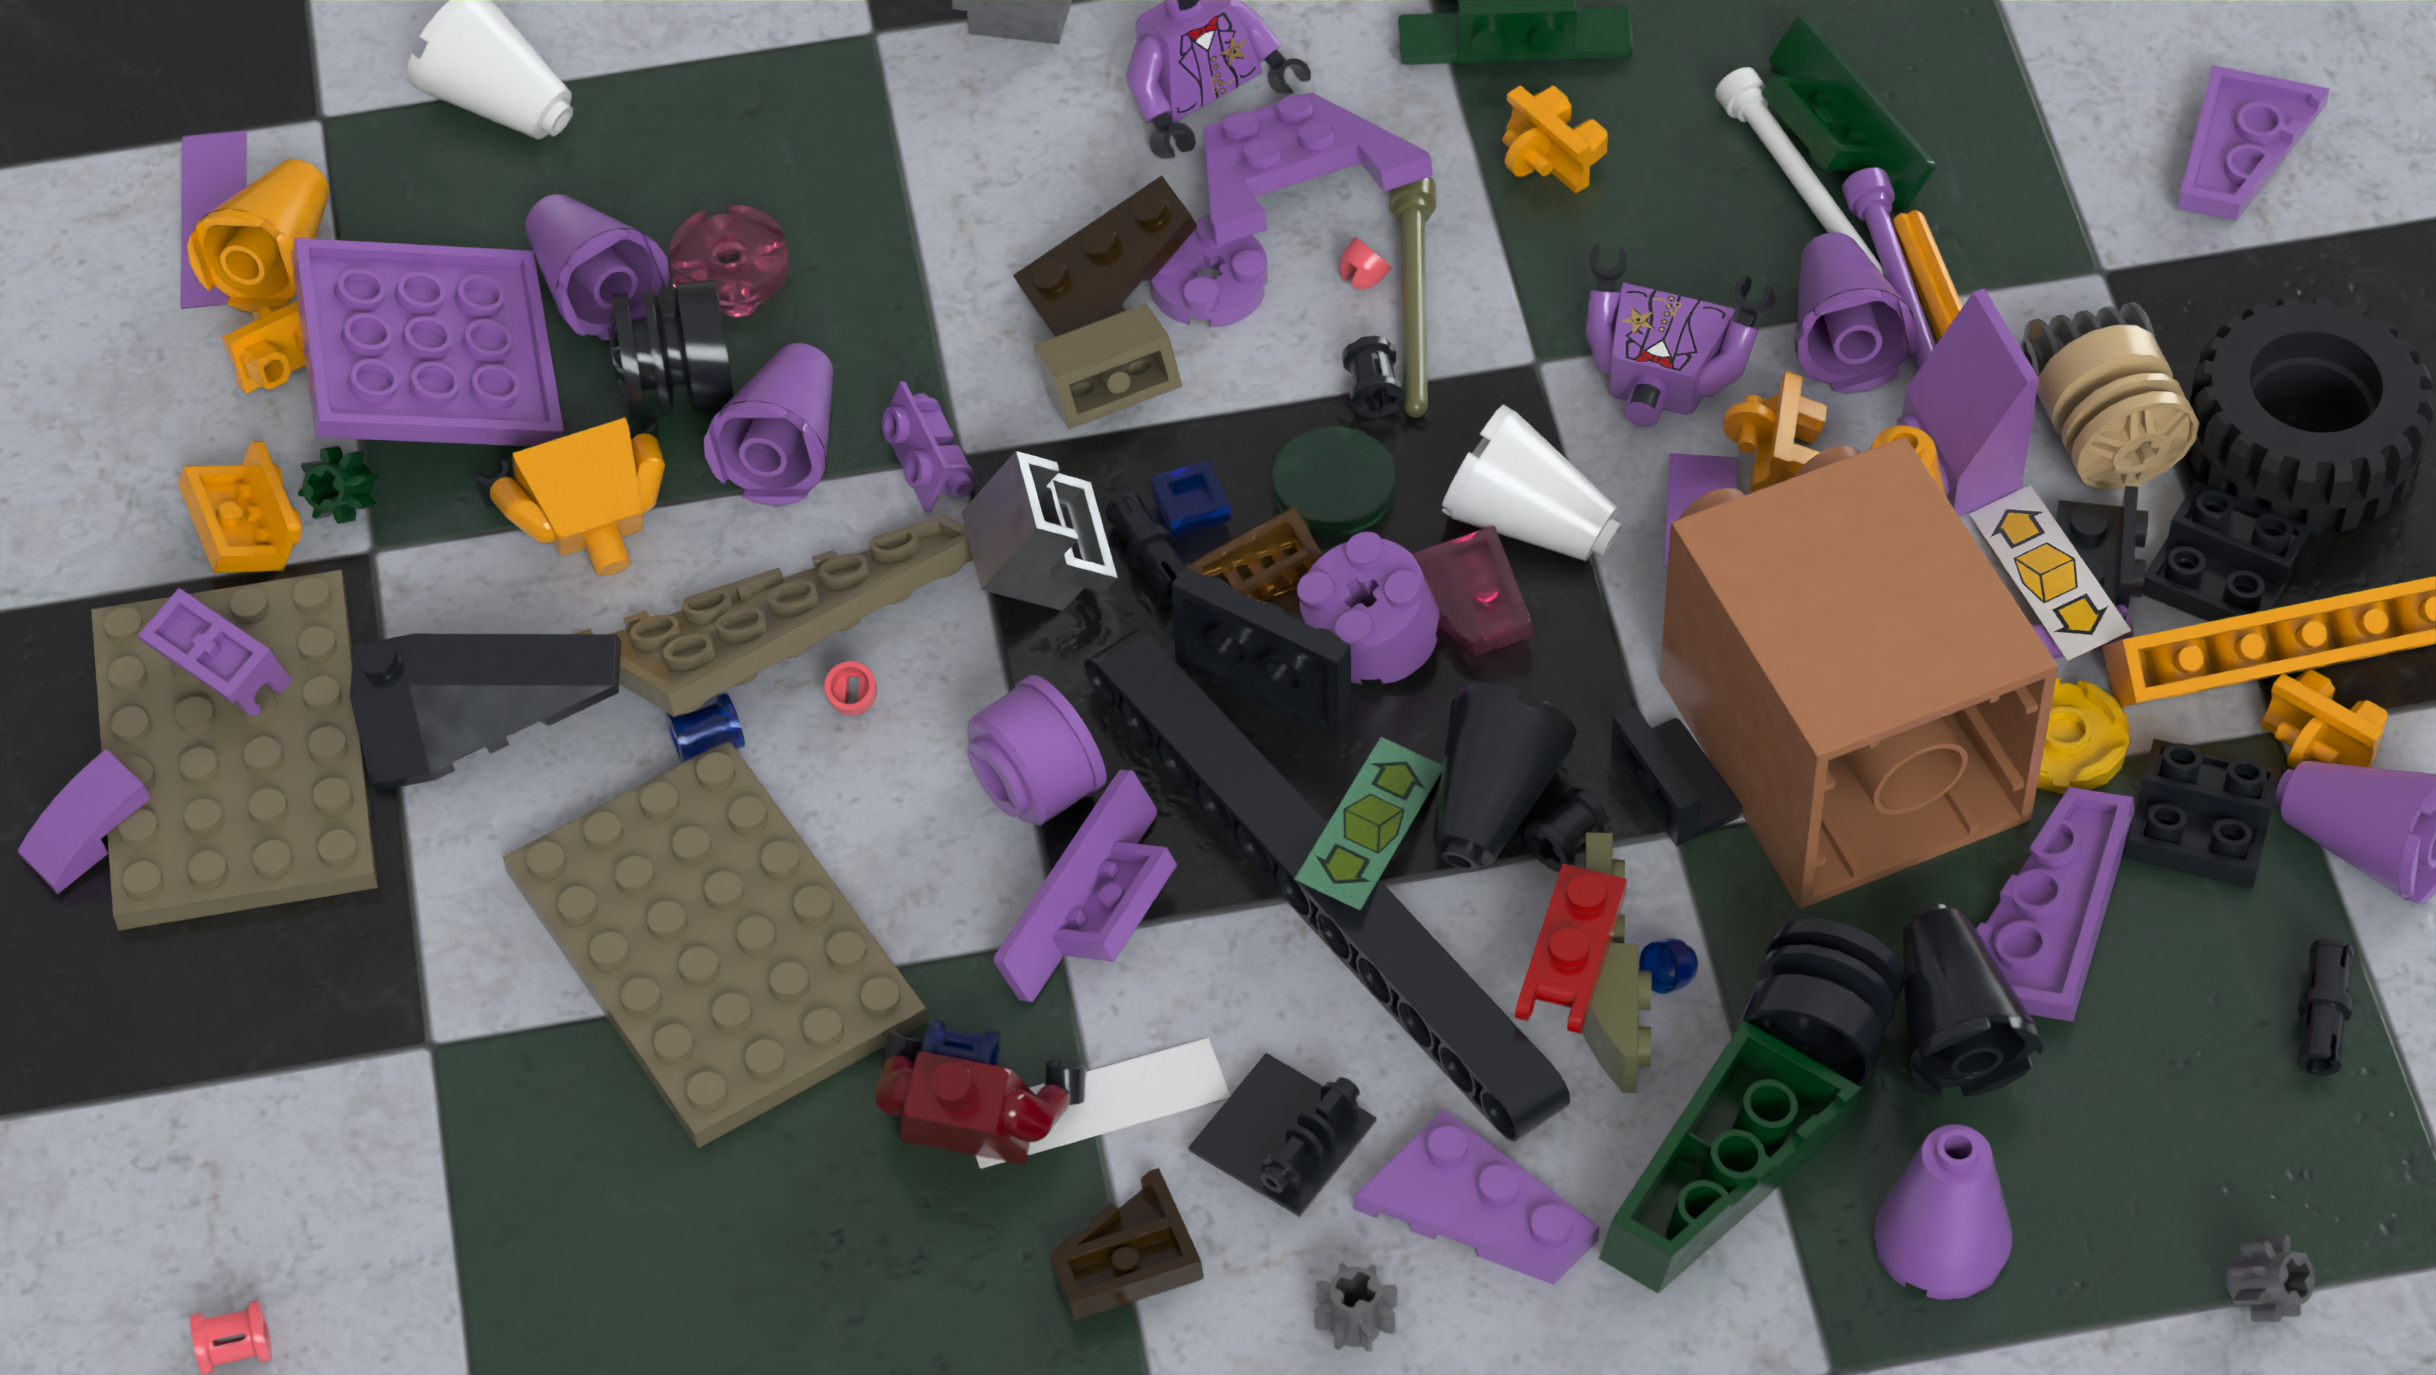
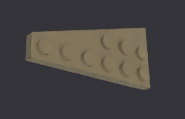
(758, 621)

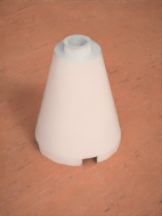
(489, 69)
(1530, 492)

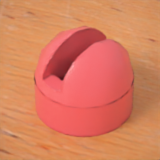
(1363, 264)
(837, 688)

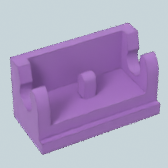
(214, 651)

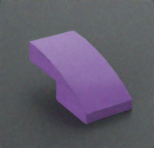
(70, 829)

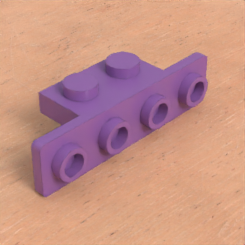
(1091, 893)

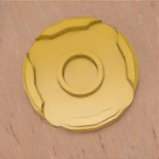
(2083, 738)

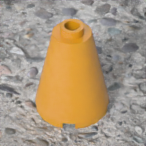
(250, 237)

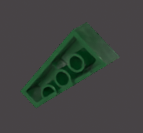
(1732, 1146)

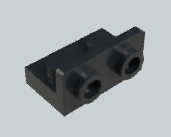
(2107, 542)

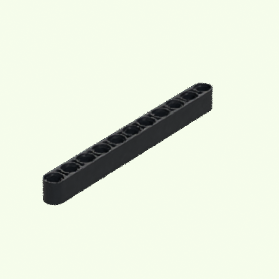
(1276, 833)

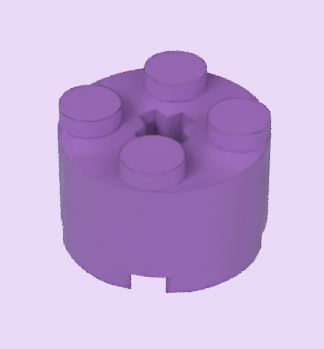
(1376, 603)

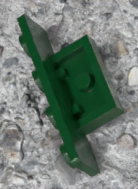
(1515, 32)
(1840, 115)

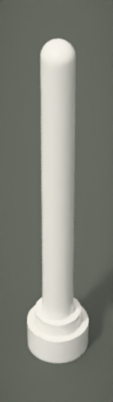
(1742, 99)

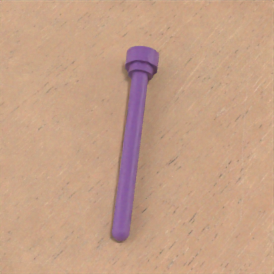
(1871, 199)

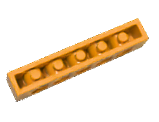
(2272, 642)

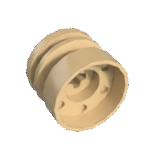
(2117, 407)

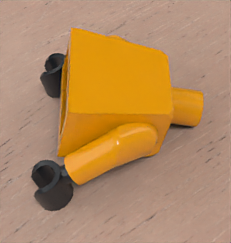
(582, 490)

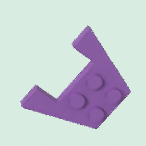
(1290, 145)

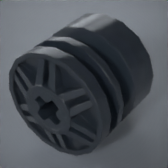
(671, 349)
(1827, 994)

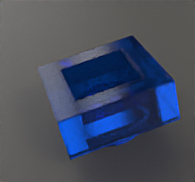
(1190, 498)

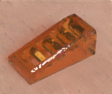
(1267, 539)

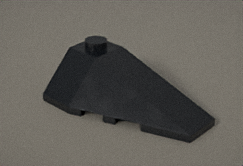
(447, 695)

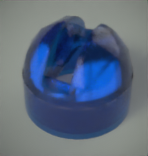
(1663, 958)

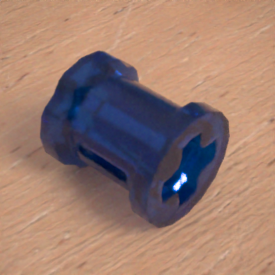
(705, 728)
(962, 1044)

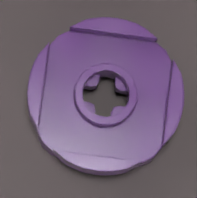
(1221, 300)

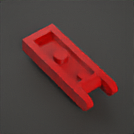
(1573, 943)

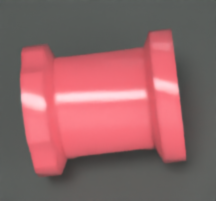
(212, 1352)

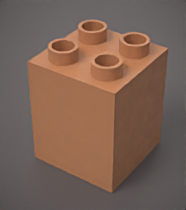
(1854, 668)

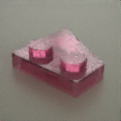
(1476, 592)

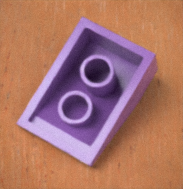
(1975, 405)

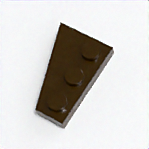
(1107, 259)

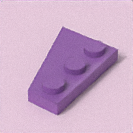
(2243, 137)
(1474, 1194)

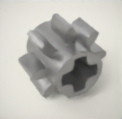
(2270, 1278)
(1355, 1307)

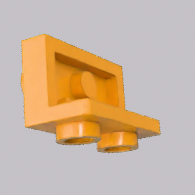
(242, 513)

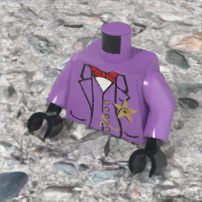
(1194, 55)
(1666, 346)

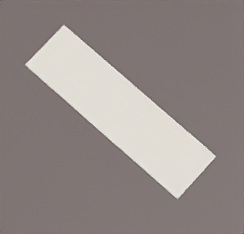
(1137, 1093)

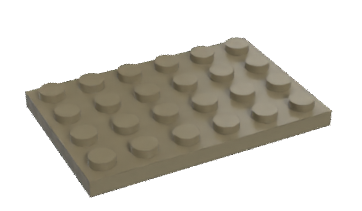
(238, 801)
(714, 942)

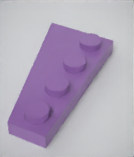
(2058, 901)

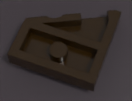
(1127, 1253)

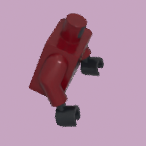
(971, 1103)

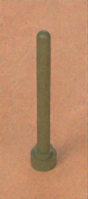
(1412, 208)

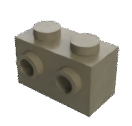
(1108, 365)

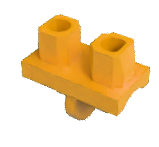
(1546, 144)
(267, 348)
(1770, 431)
(2319, 727)

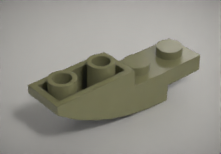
(1621, 989)

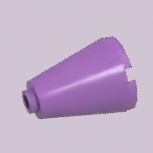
(589, 259)
(1849, 318)
(775, 428)
(2369, 819)
(1946, 1217)

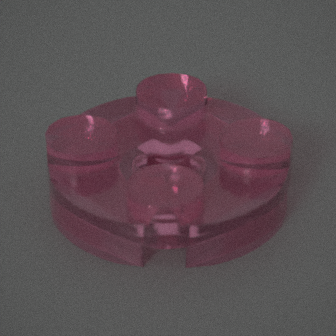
(744, 230)

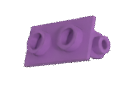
(915, 430)

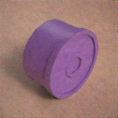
(1034, 752)

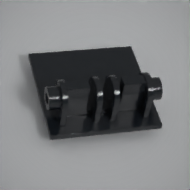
(1284, 1133)

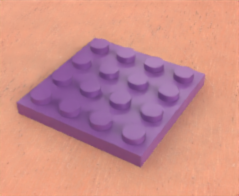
(425, 343)

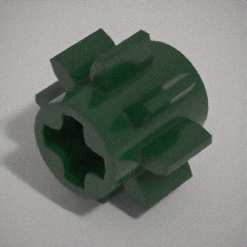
(338, 484)

